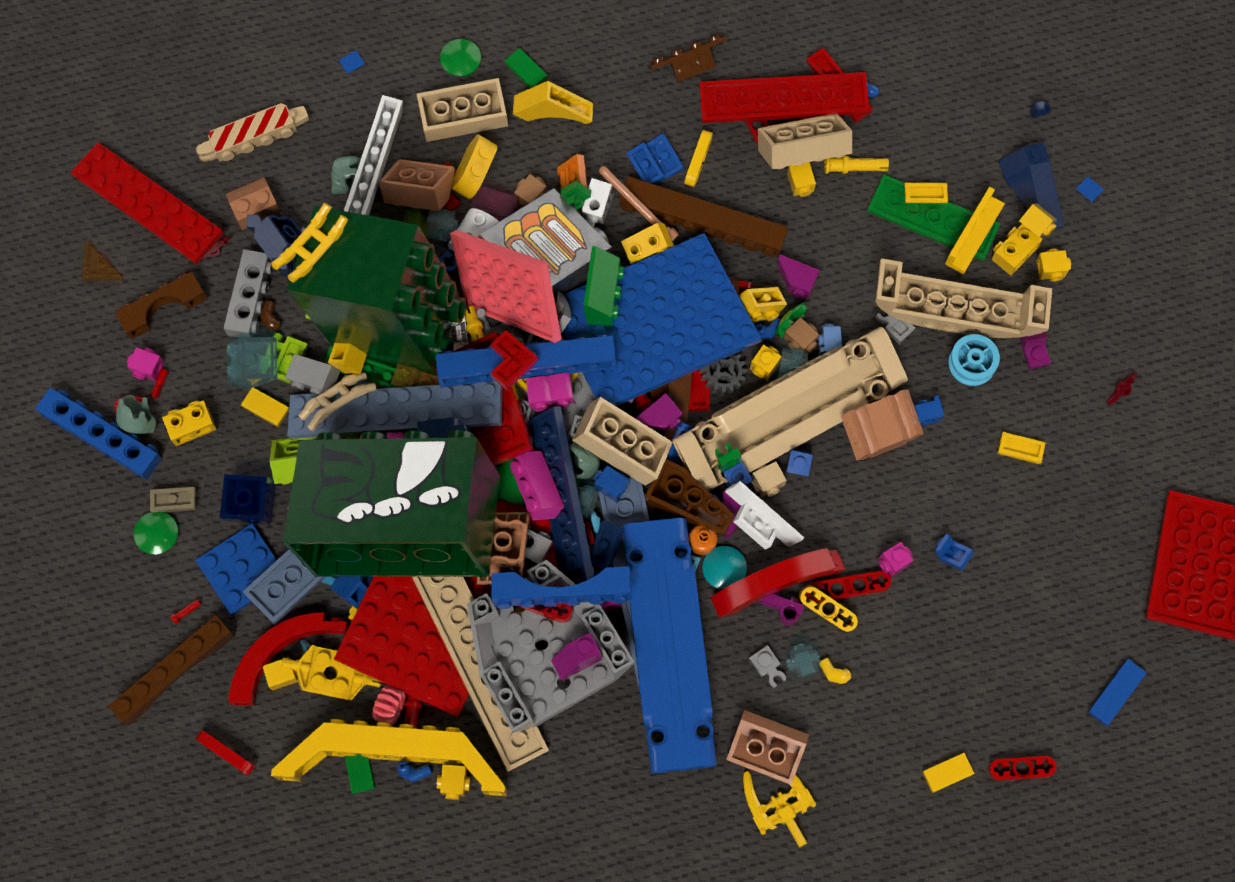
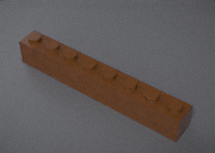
(707, 218)

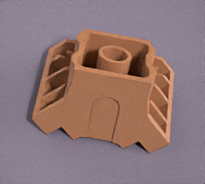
(882, 425)
(508, 544)

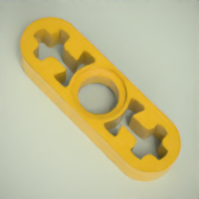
(698, 157)
(838, 622)

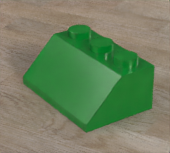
(603, 288)

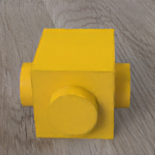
(1053, 265)
(765, 362)
(453, 781)

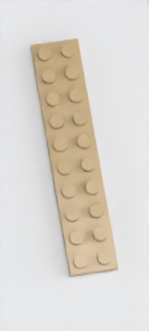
(447, 605)

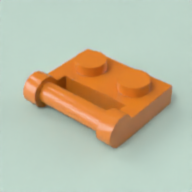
(572, 171)

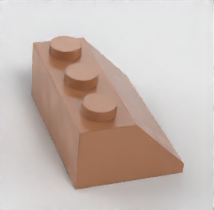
(417, 185)
(767, 747)

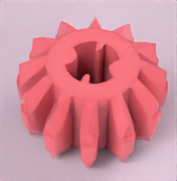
(388, 705)

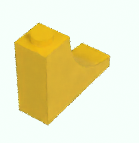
(551, 102)

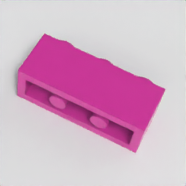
(536, 485)

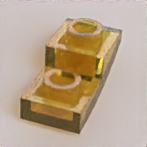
(412, 377)

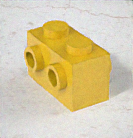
(647, 243)
(1016, 249)
(763, 303)
(189, 422)

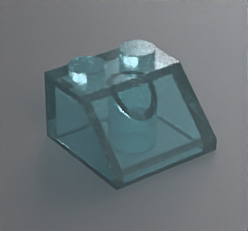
(251, 361)

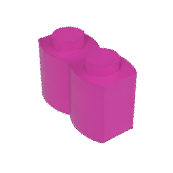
(549, 391)

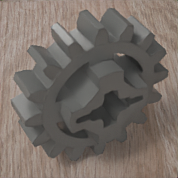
(729, 378)

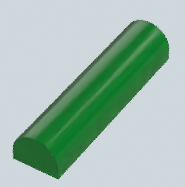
(375, 371)

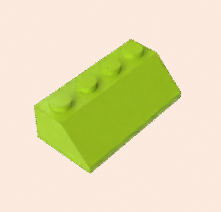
(284, 456)

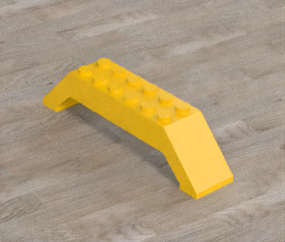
(388, 743)

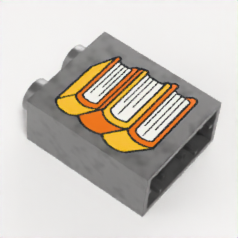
(553, 234)

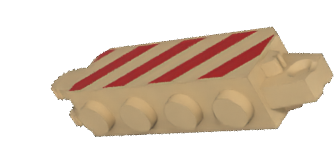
(251, 132)

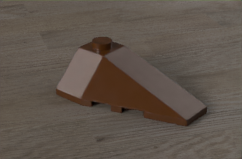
(679, 393)
(684, 497)

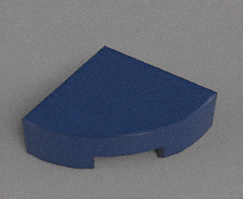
(1040, 108)

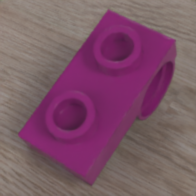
(782, 604)

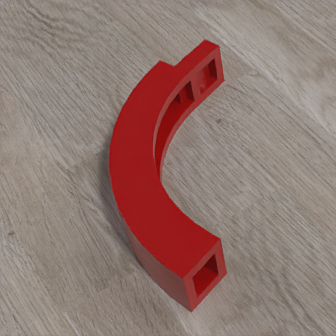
(776, 578)
(250, 669)

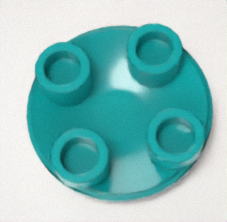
(724, 567)

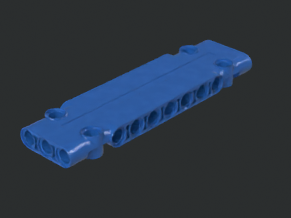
(669, 646)

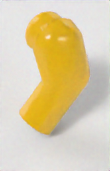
(833, 674)

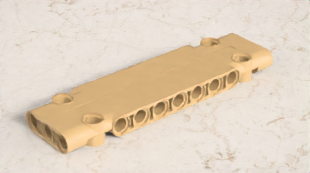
(793, 407)

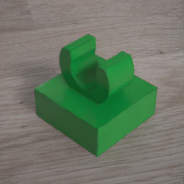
(576, 194)
(727, 460)

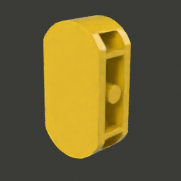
(473, 166)

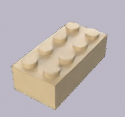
(462, 110)
(805, 141)
(622, 441)

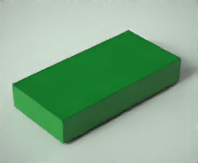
(525, 69)
(359, 773)

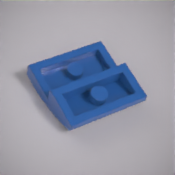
(655, 160)

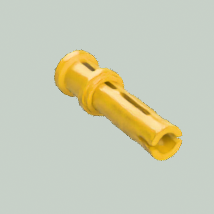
(846, 164)

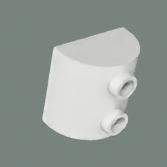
(475, 223)

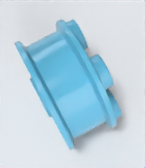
(968, 370)

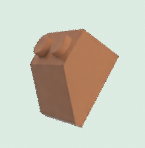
(252, 200)

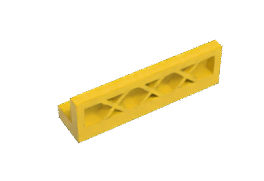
(975, 232)

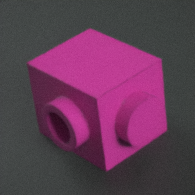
(145, 364)
(895, 559)

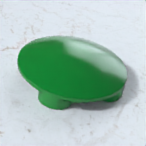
(460, 57)
(790, 318)
(156, 533)

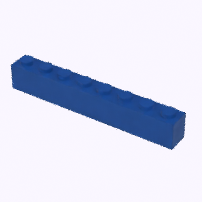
(553, 358)

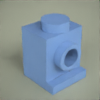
(829, 338)

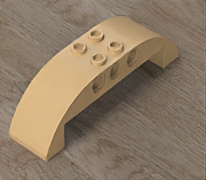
(961, 306)

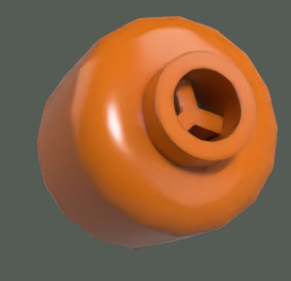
(700, 546)

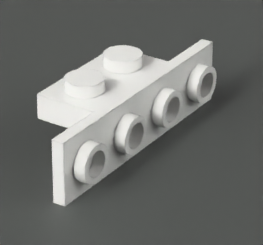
(760, 520)

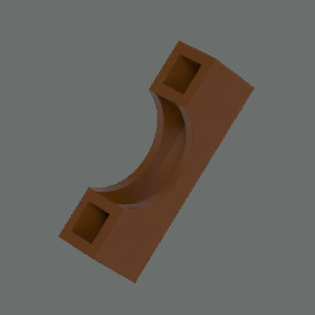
(137, 315)

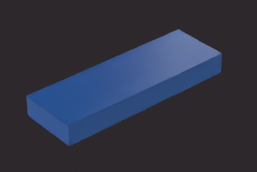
(1117, 692)

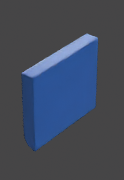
(351, 62)
(1089, 189)

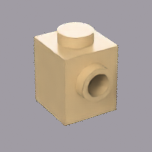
(768, 479)

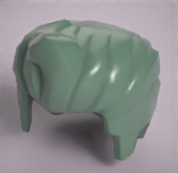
(343, 174)
(135, 415)
(584, 462)

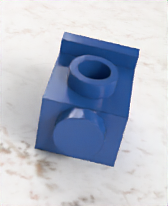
(929, 412)

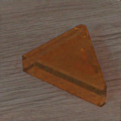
(96, 267)

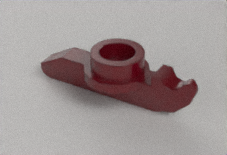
(214, 251)
(1122, 389)

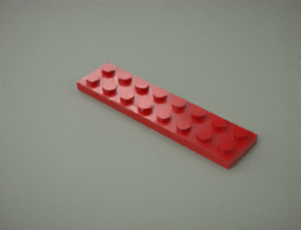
(784, 97)
(147, 203)

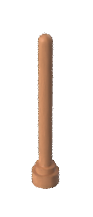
(627, 194)

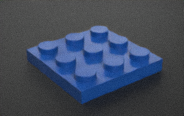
(235, 566)

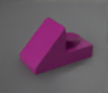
(1035, 350)

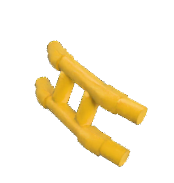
(311, 230)

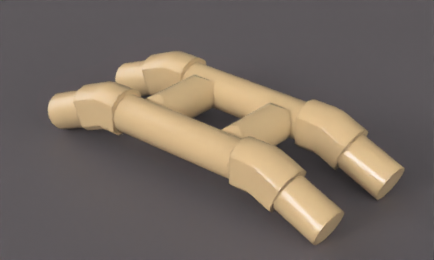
(328, 407)

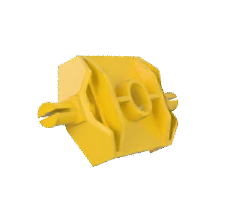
(311, 675)

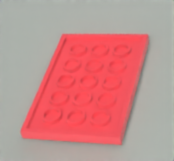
(506, 285)

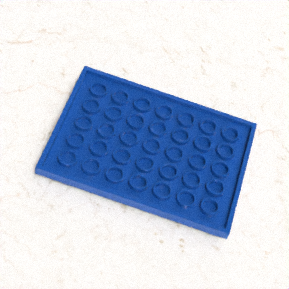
(671, 321)

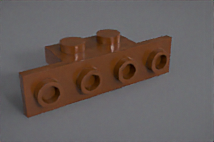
(691, 61)

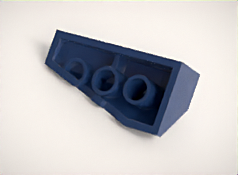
(1032, 179)

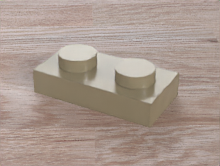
(173, 499)

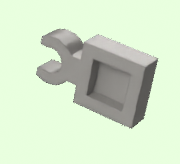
(896, 328)
(766, 663)

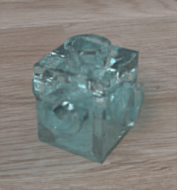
(441, 224)
(791, 360)

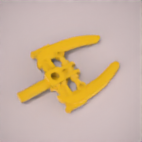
(784, 813)

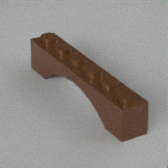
(146, 690)

